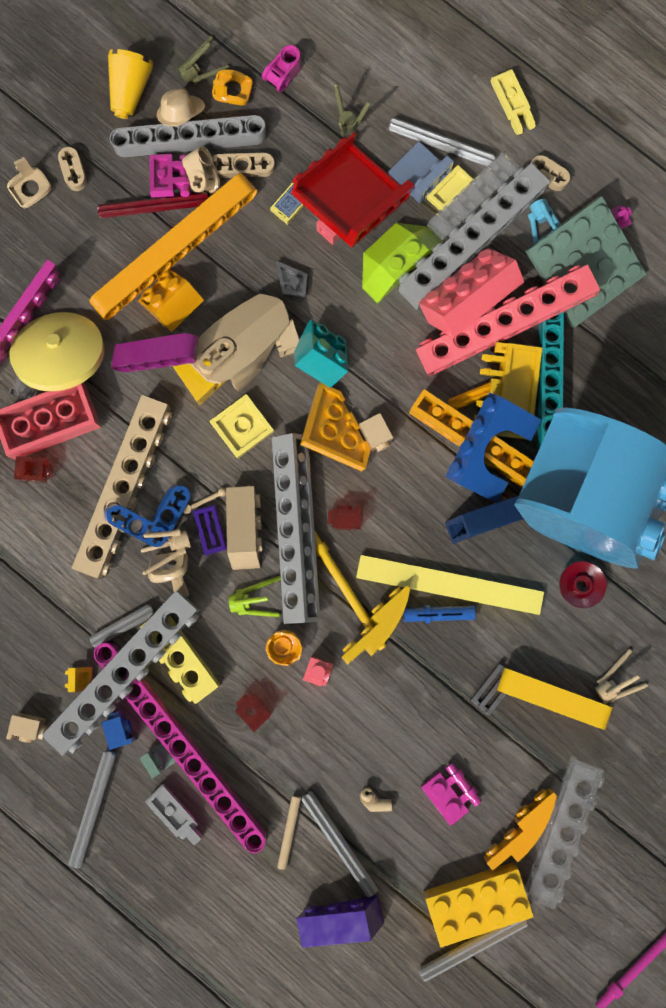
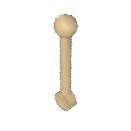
(221, 492)

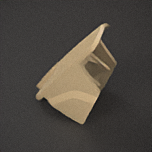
(249, 336)

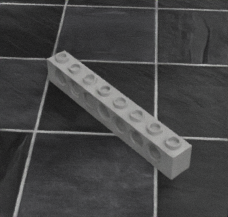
(527, 178)
(295, 530)
(59, 734)

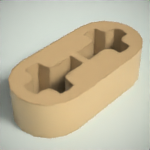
(67, 170)
(551, 171)

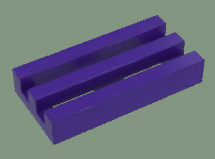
(215, 549)

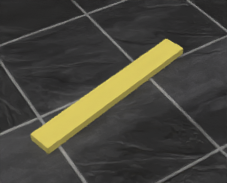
(450, 585)

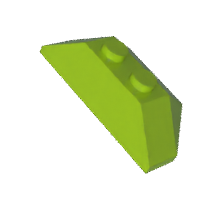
(394, 256)

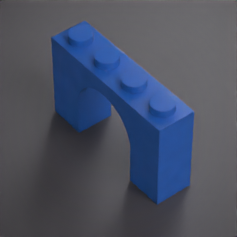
(494, 417)

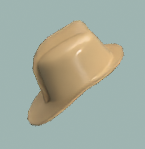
(178, 107)

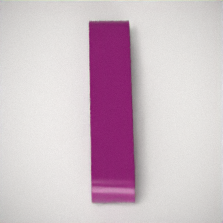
(155, 353)

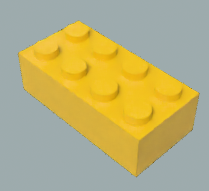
(478, 904)

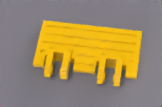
(518, 375)

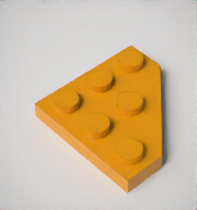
(335, 430)

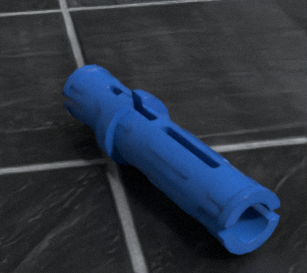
(439, 613)

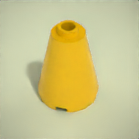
(127, 81)

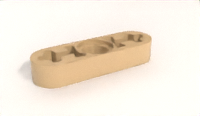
(248, 157)

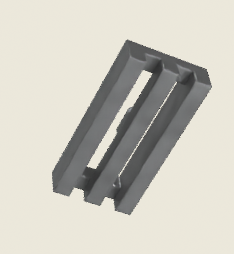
(483, 687)

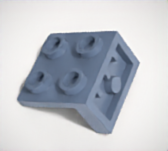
(422, 170)

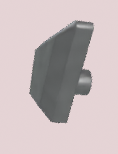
(291, 280)

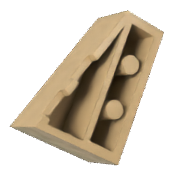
(243, 527)

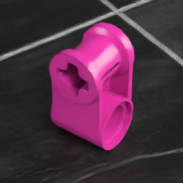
(280, 71)

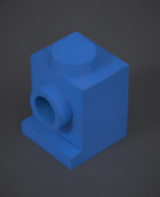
(118, 730)

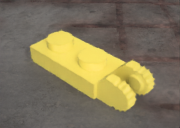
(513, 100)

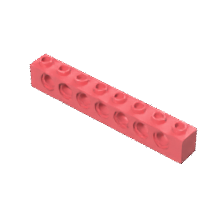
(579, 276)

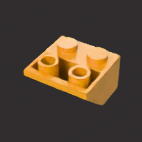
(170, 300)

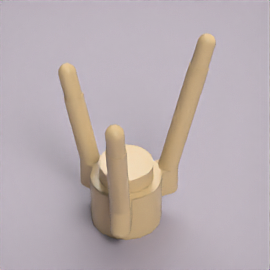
(178, 542)
(609, 690)

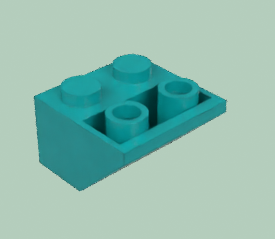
(321, 354)

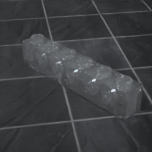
(552, 893)

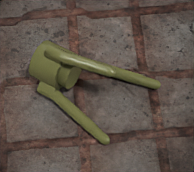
(189, 69)
(348, 120)

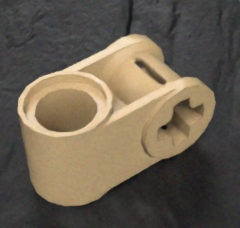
(200, 169)

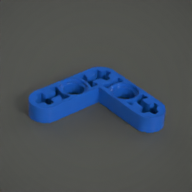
(156, 522)

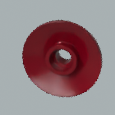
(593, 581)

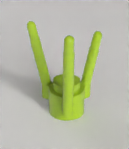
(240, 601)

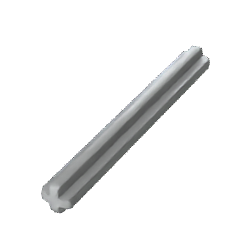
(441, 142)
(92, 809)
(339, 844)
(468, 950)

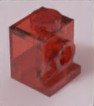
(24, 469)
(345, 518)
(261, 715)

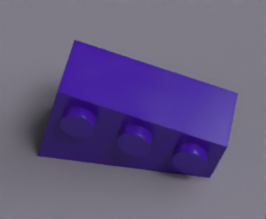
(340, 922)

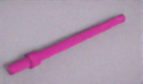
(615, 990)

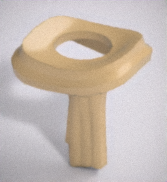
(26, 174)
(174, 574)

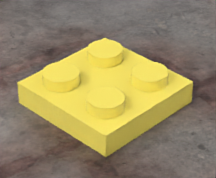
(241, 426)

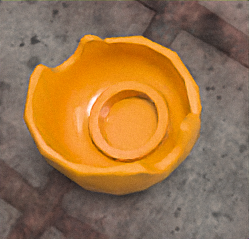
(284, 647)

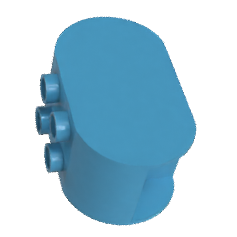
(598, 488)

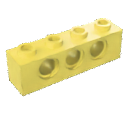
(192, 661)

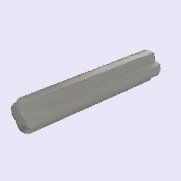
(122, 625)

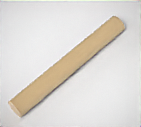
(289, 832)

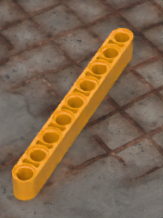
(173, 246)

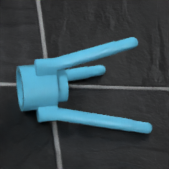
(542, 212)

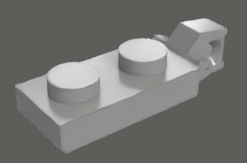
(174, 814)

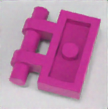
(161, 176)
(445, 798)

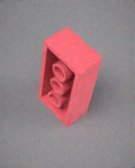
(471, 292)
(47, 420)

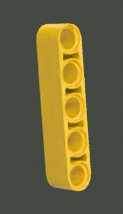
(554, 699)

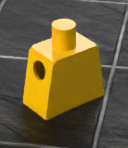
(196, 384)

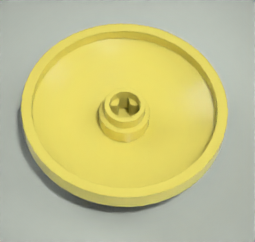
(57, 351)

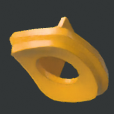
(220, 89)

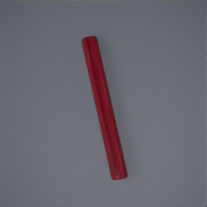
(151, 205)

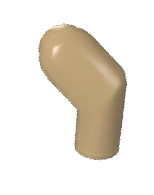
(373, 803)

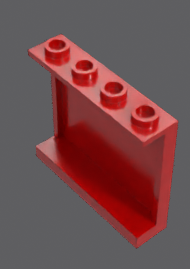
(349, 191)

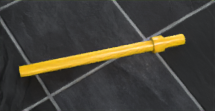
(322, 551)

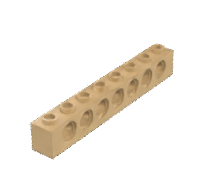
(145, 410)

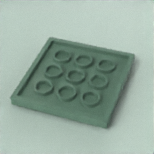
(592, 240)

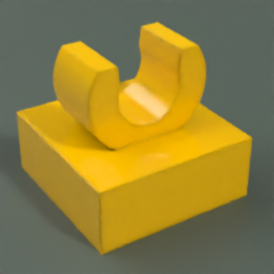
(78, 678)

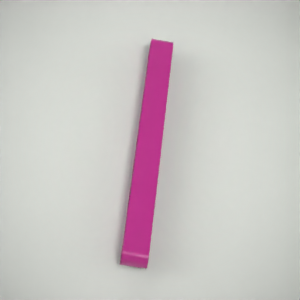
(183, 758)

